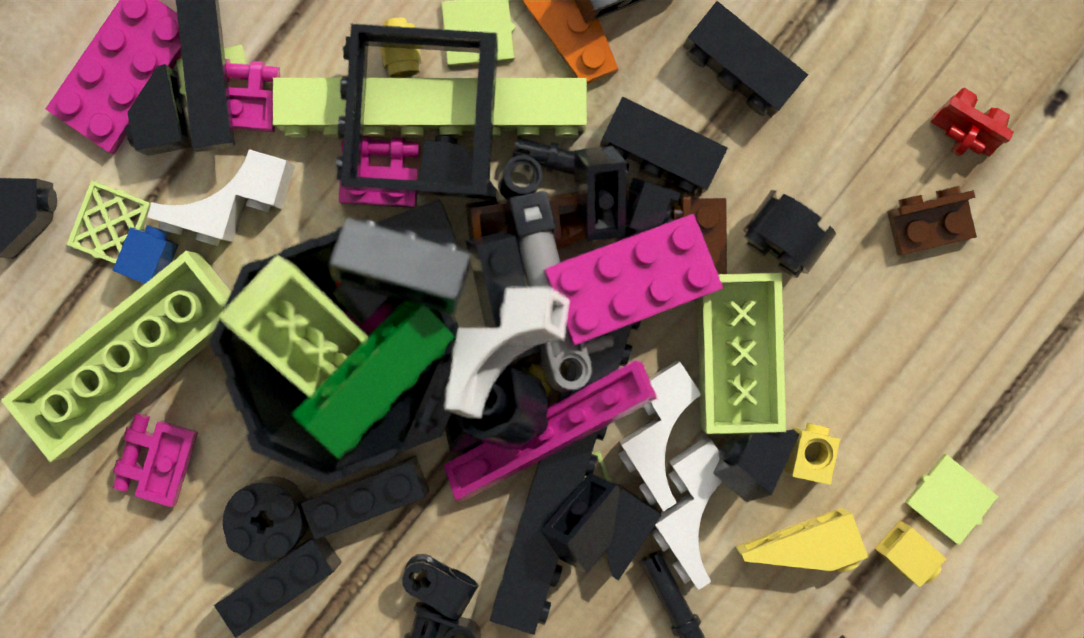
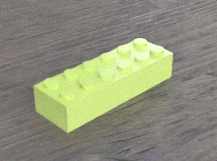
(120, 357)

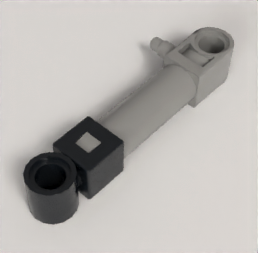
(533, 224)

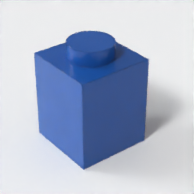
(145, 253)

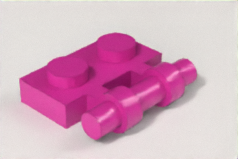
(252, 106)
(398, 150)
(165, 462)

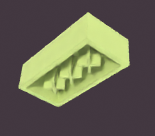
(293, 325)
(742, 355)

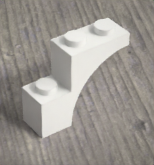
(260, 180)
(481, 354)
(647, 445)
(680, 523)

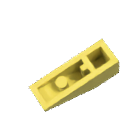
(818, 543)

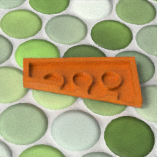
(578, 43)

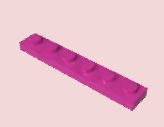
(567, 423)

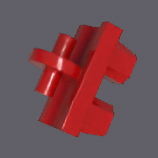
(970, 126)

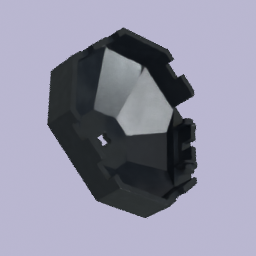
(271, 398)

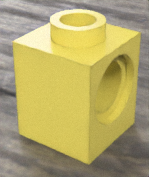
(822, 468)
(911, 554)

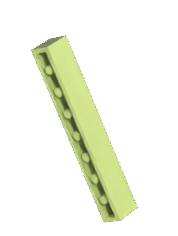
(433, 105)

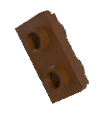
(712, 222)
(933, 222)

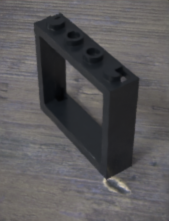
(354, 90)

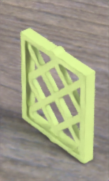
(84, 214)

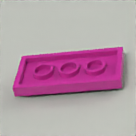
(116, 69)
(634, 278)

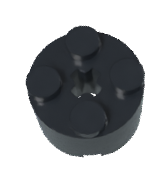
(788, 233)
(512, 411)
(247, 530)

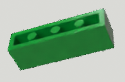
(374, 376)

